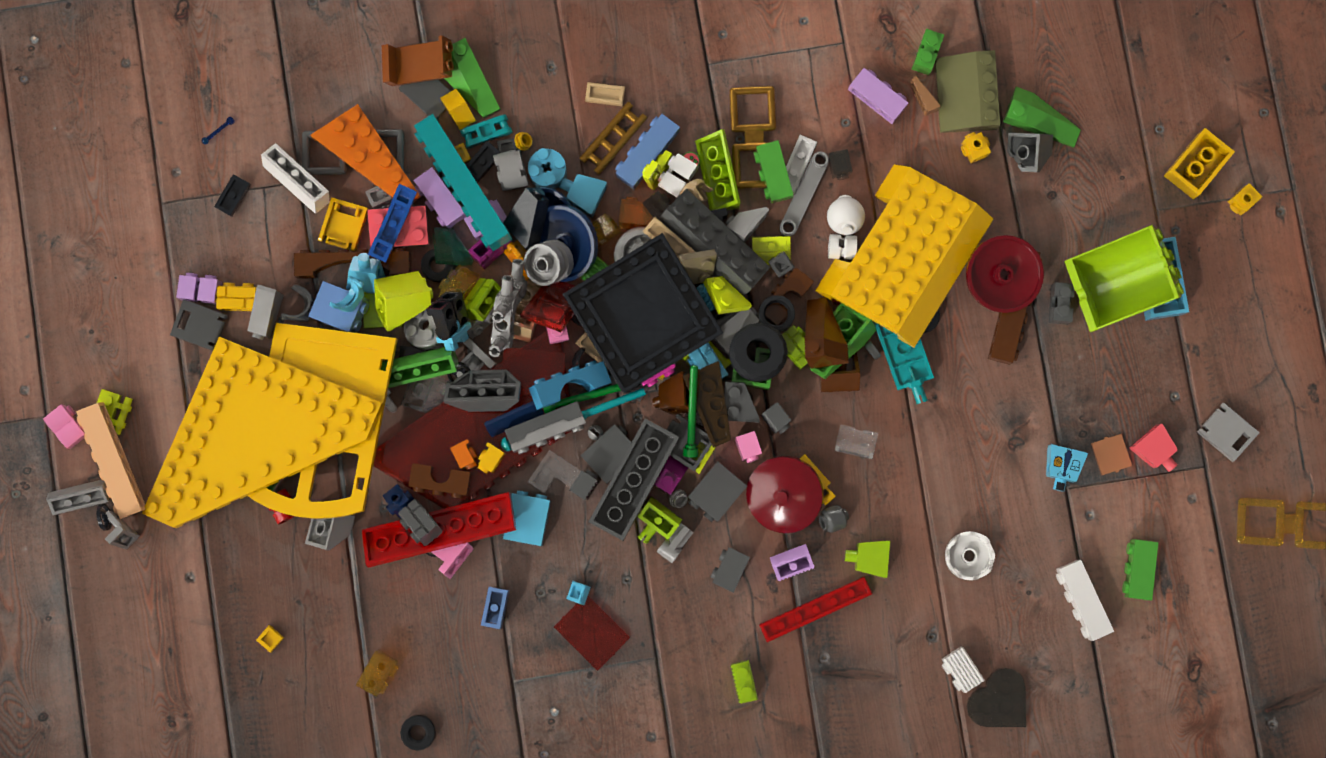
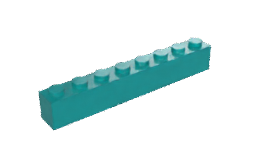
(463, 183)

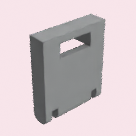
(1225, 430)

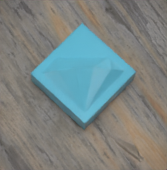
(578, 593)

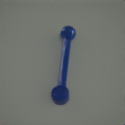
(229, 121)

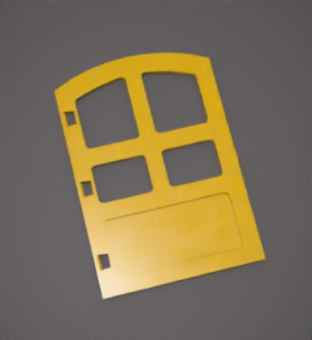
(350, 362)

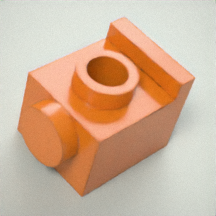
(464, 455)

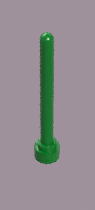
(582, 397)
(690, 448)

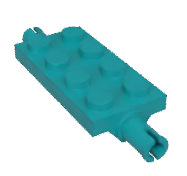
(907, 364)

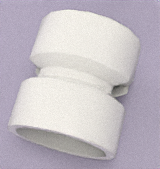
(849, 245)

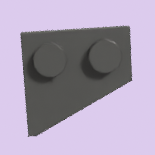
(739, 403)

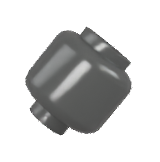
(833, 518)

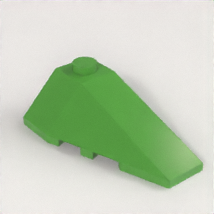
(470, 80)

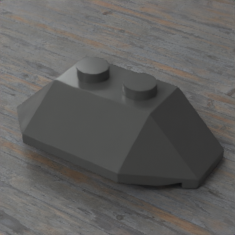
(483, 391)

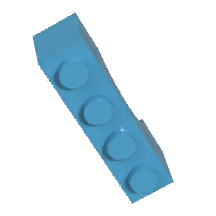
(590, 377)

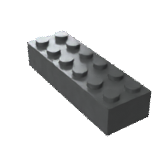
(705, 231)
(634, 479)

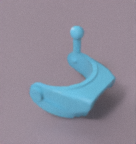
(353, 297)

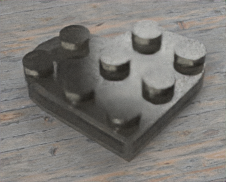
(1000, 701)

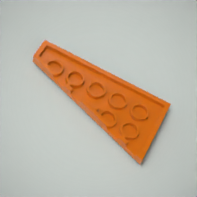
(361, 147)

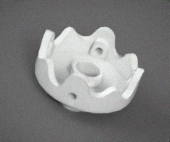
(983, 555)

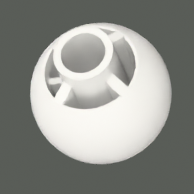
(845, 215)

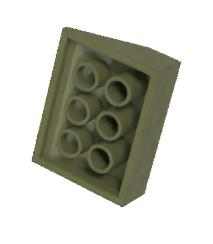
(968, 92)

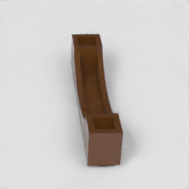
(309, 264)

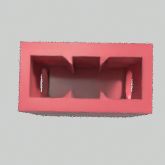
(1156, 448)

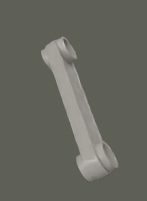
(804, 193)

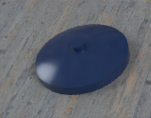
(576, 232)

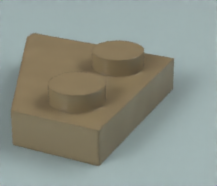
(699, 265)

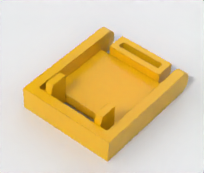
(343, 228)

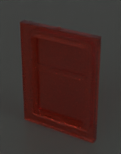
(550, 307)
(532, 365)
(592, 633)

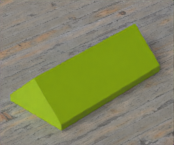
(718, 171)

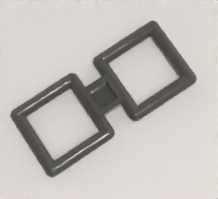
(399, 133)

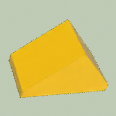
(458, 109)

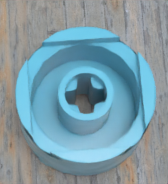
(543, 159)

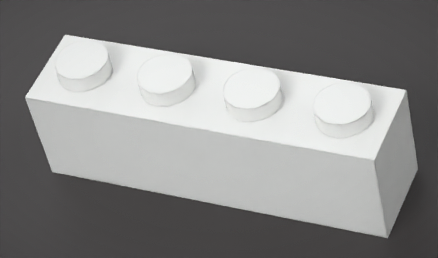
(295, 178)
(1084, 600)

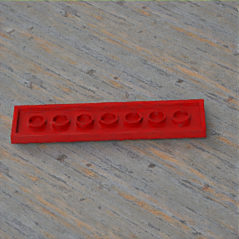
(459, 526)

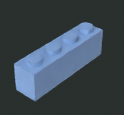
(648, 149)

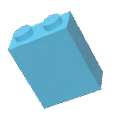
(530, 518)

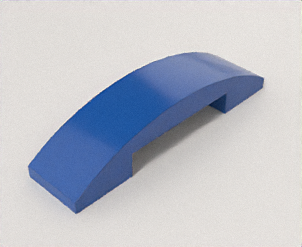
(392, 223)

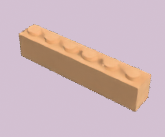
(111, 460)

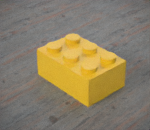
(1199, 163)

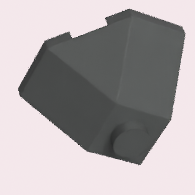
(1030, 150)

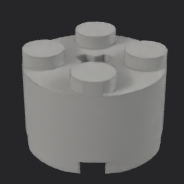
(511, 170)

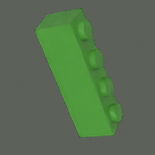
(422, 366)

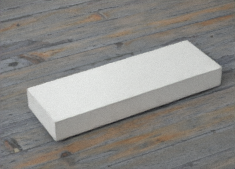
(799, 160)

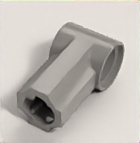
(672, 547)

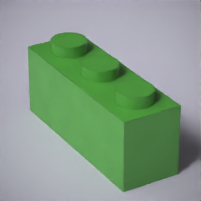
(773, 172)
(1140, 569)

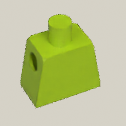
(870, 558)

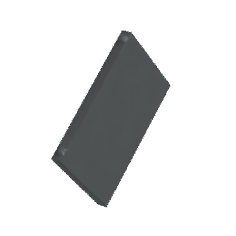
(427, 96)

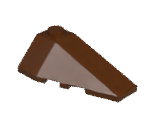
(823, 336)

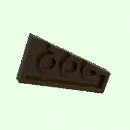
(712, 403)

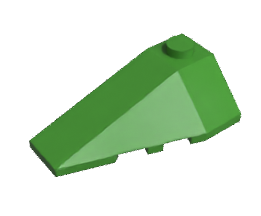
(1036, 116)
(856, 331)

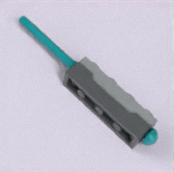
(557, 423)

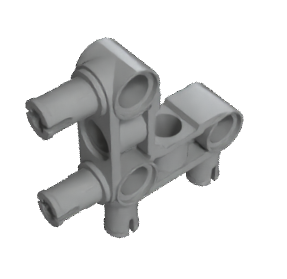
(505, 305)

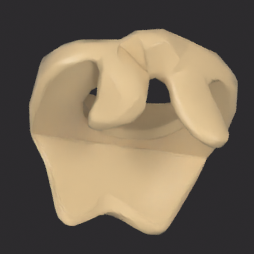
(696, 188)

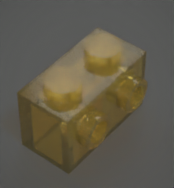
(459, 280)
(377, 673)

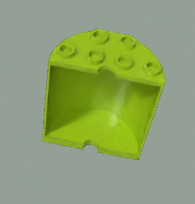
(1124, 278)

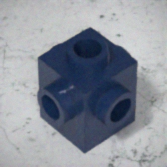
(397, 499)

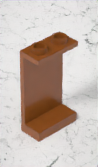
(417, 62)

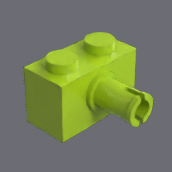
(657, 519)

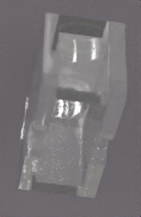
(856, 442)

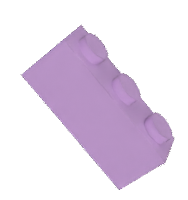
(878, 95)
(439, 198)

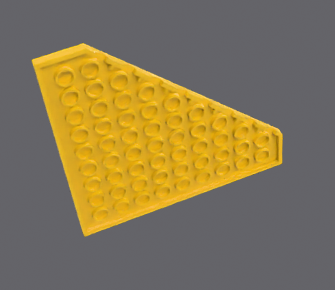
(250, 429)

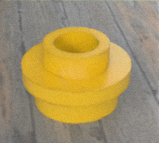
(523, 141)

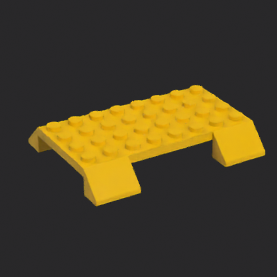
(908, 254)

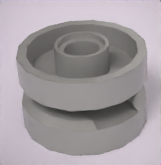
(548, 262)

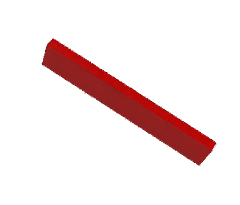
(815, 609)

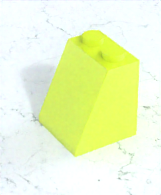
(401, 298)

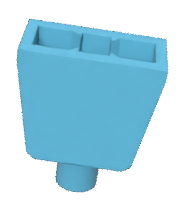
(584, 193)
(365, 270)

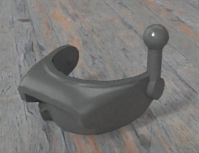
(308, 300)

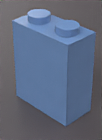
(334, 317)

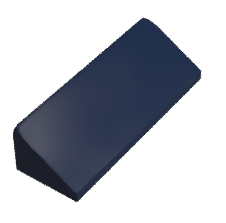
(512, 418)

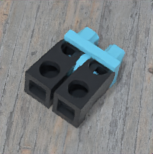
(450, 319)

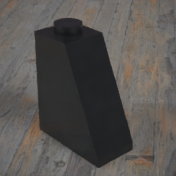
(528, 217)

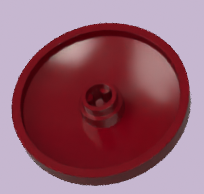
(1004, 274)
(784, 494)

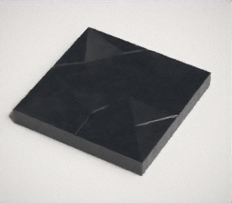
(643, 313)

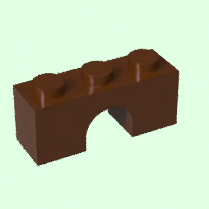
(795, 283)
(457, 484)

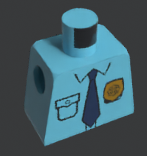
(1064, 465)

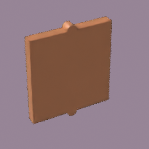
(1111, 454)

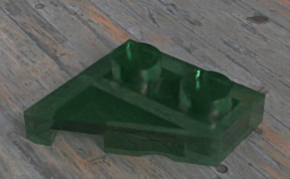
(449, 248)

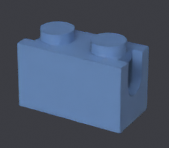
(495, 607)

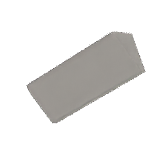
(77, 497)

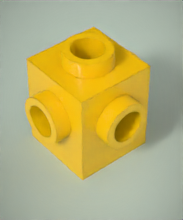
(975, 147)

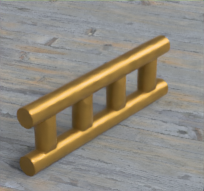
(613, 126)

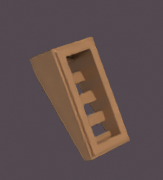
(925, 99)

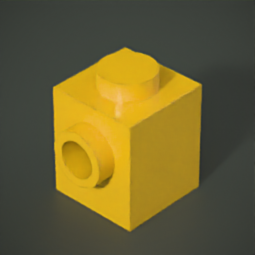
(1244, 199)

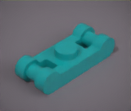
(486, 131)

